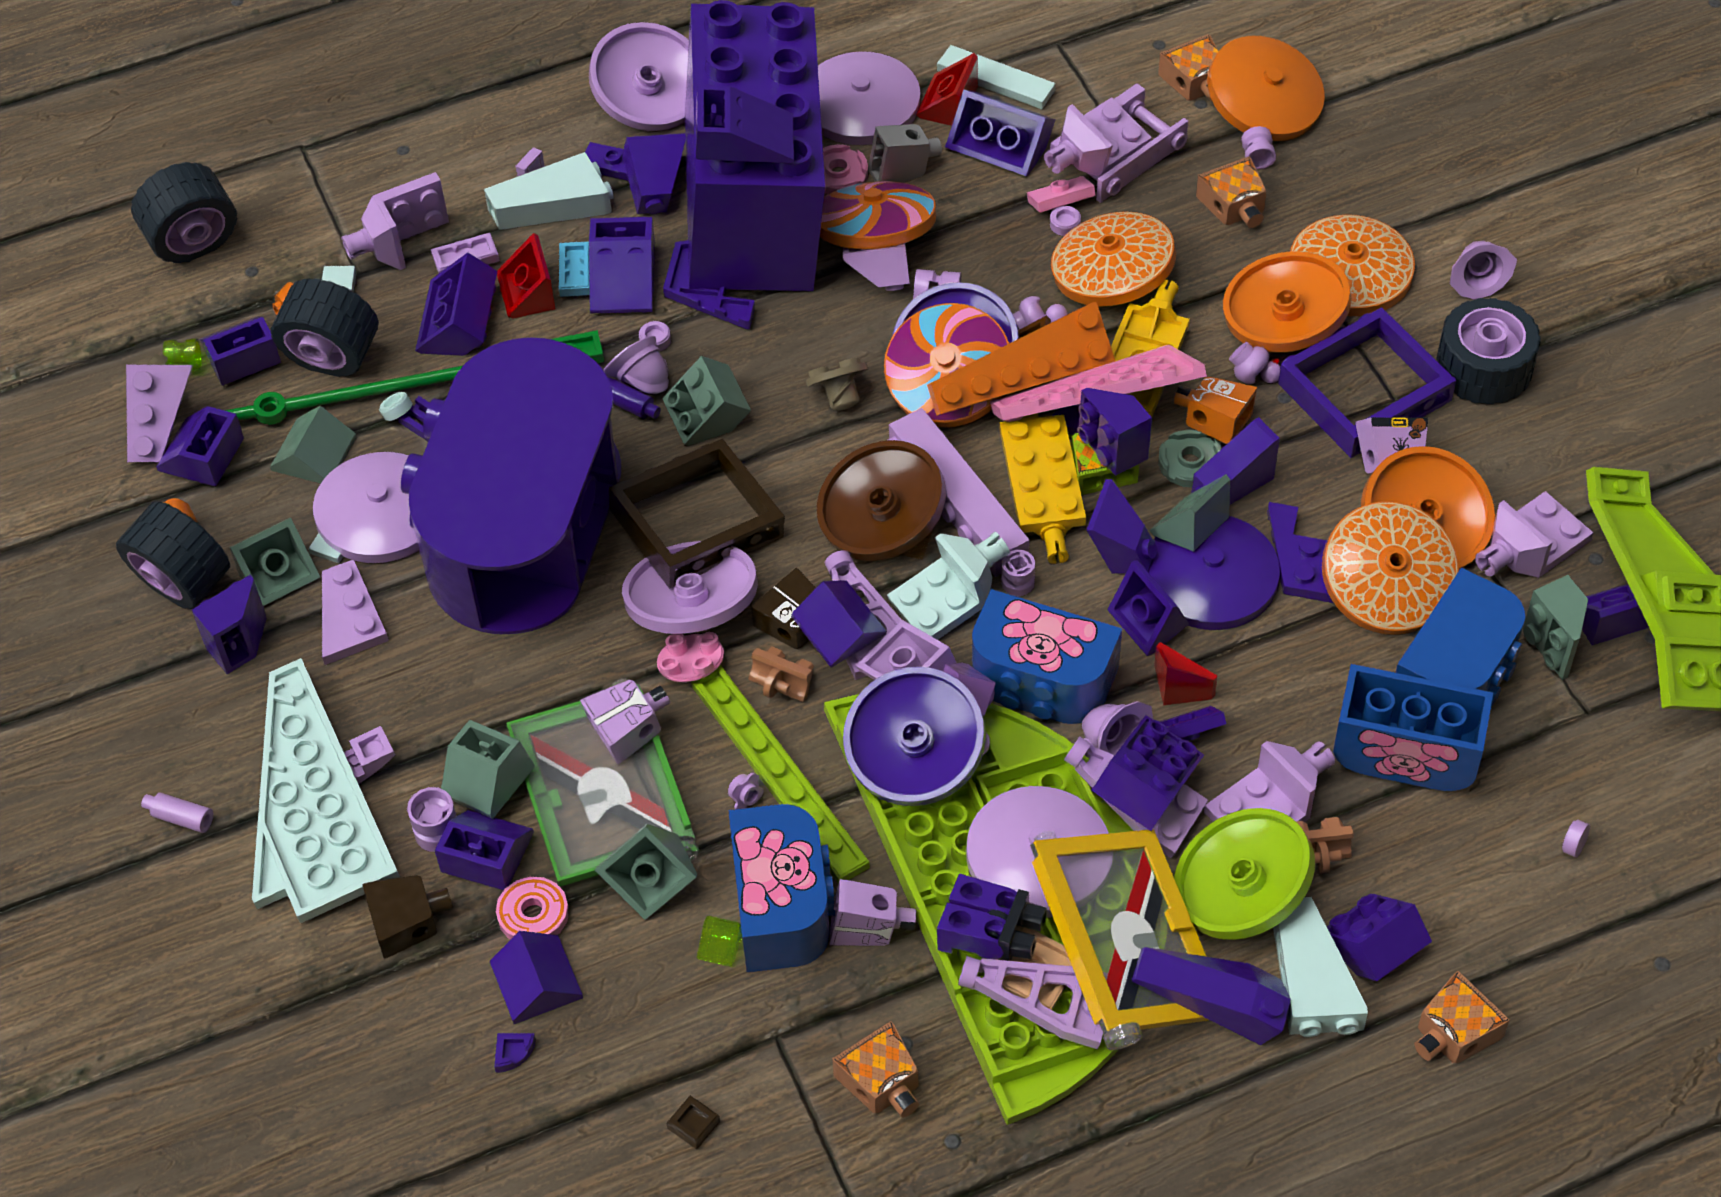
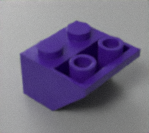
(241, 350)
(1114, 428)
(203, 446)
(232, 624)
(482, 849)
(1378, 935)

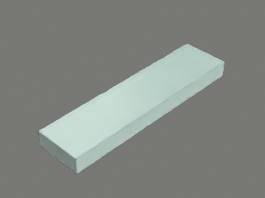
(1003, 78)

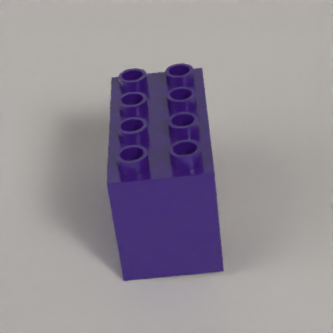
(745, 218)

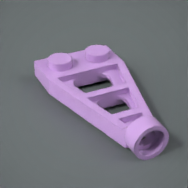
(843, 568)
(1176, 819)
(1073, 1026)

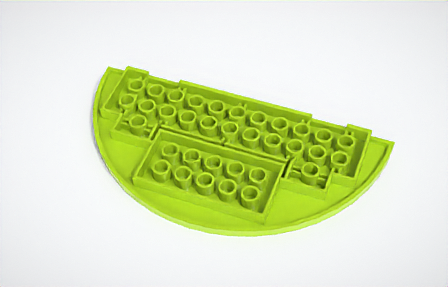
(927, 849)

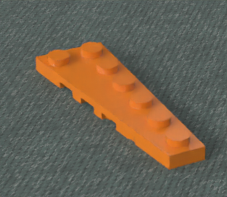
(1048, 354)

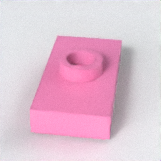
(1061, 193)

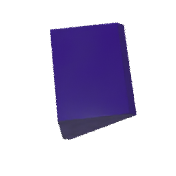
(1146, 610)
(1612, 615)
(837, 621)
(534, 975)

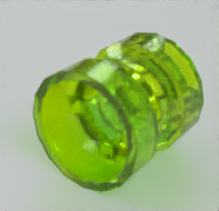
(183, 352)

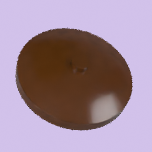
(881, 500)

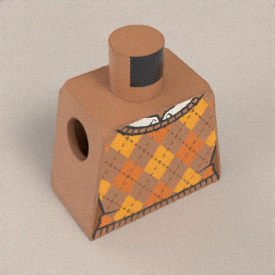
(1188, 67)
(1233, 193)
(1459, 1022)
(879, 1072)

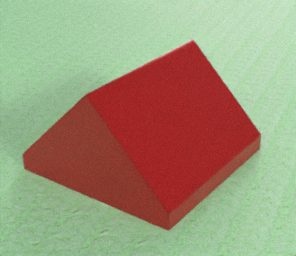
(946, 90)
(526, 281)

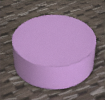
(1064, 219)
(659, 330)
(1576, 838)

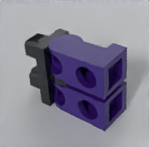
(989, 920)

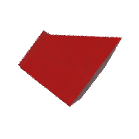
(1181, 678)

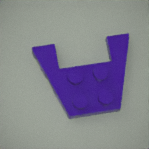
(710, 301)
(1298, 555)

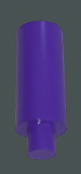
(633, 400)

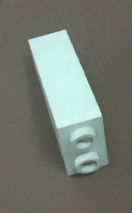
(550, 194)
(1316, 977)

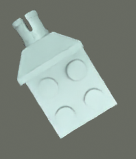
(951, 586)

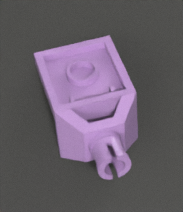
(1096, 139)
(397, 216)
(1532, 537)
(1280, 783)

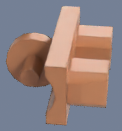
(781, 675)
(1329, 842)

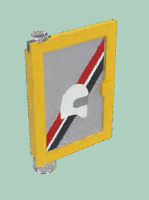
(1108, 904)

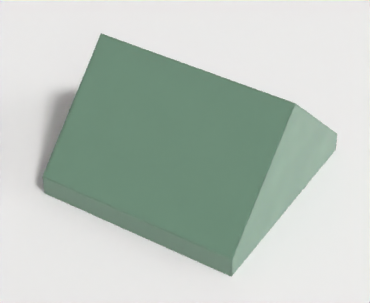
(314, 446)
(1196, 515)
(275, 561)
(648, 869)

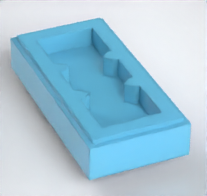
(574, 269)

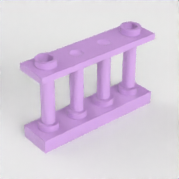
(1169, 140)

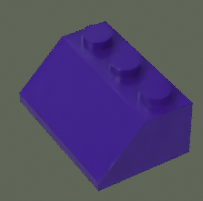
(999, 132)
(457, 308)

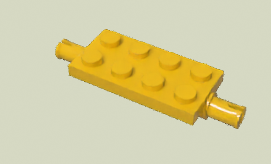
(1147, 329)
(1043, 479)

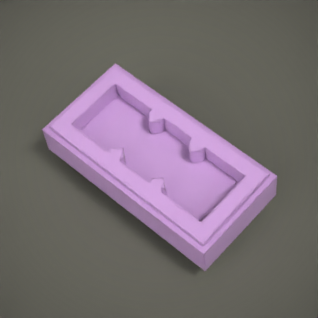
(479, 246)

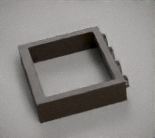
(709, 552)

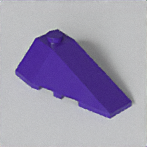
(1217, 989)

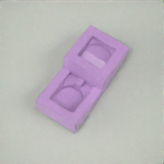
(369, 753)

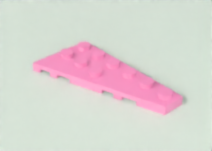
(1132, 374)

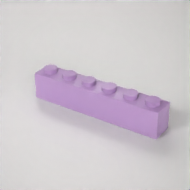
(967, 500)

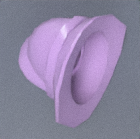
(1482, 270)
(640, 367)
(1112, 724)

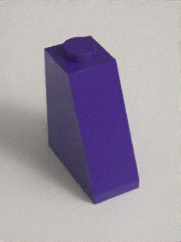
(652, 169)
(1246, 460)

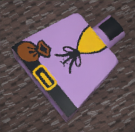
(1385, 436)

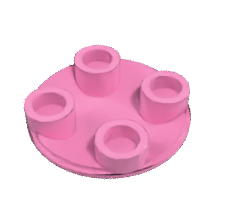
(690, 656)

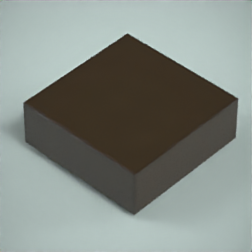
(693, 1122)

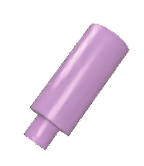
(178, 811)

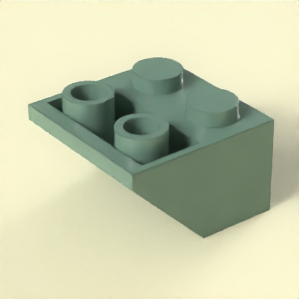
(706, 402)
(1556, 622)
(484, 768)

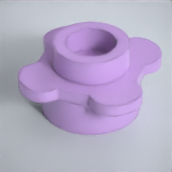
(745, 790)

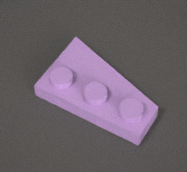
(152, 406)
(347, 614)

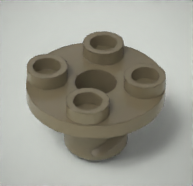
(839, 382)

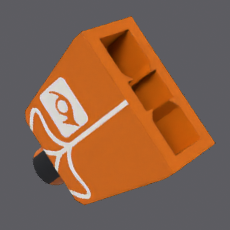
(1217, 407)

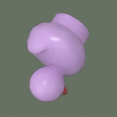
(1031, 311)
(1251, 361)

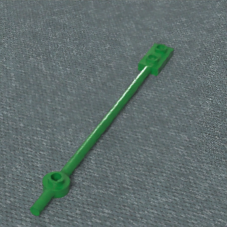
(272, 407)

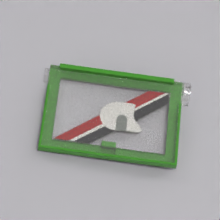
(586, 799)

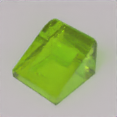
(719, 941)

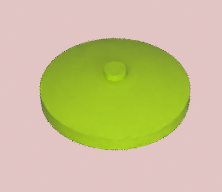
(1245, 873)

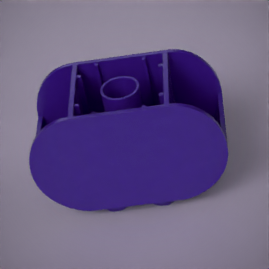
(514, 484)

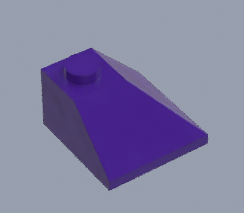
(1119, 531)

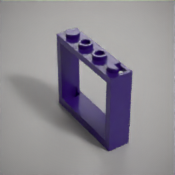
(1417, 404)

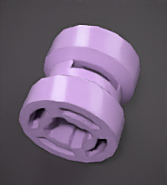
(1258, 145)
(1018, 573)

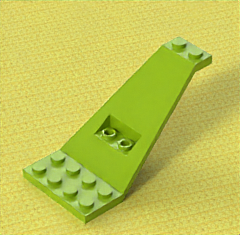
(1667, 585)

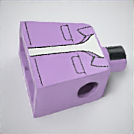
(625, 717)
(867, 915)

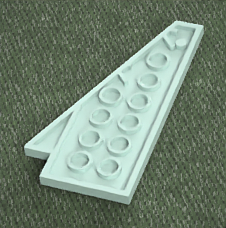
(312, 817)

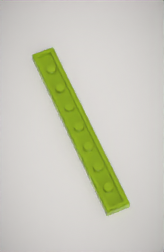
(777, 769)

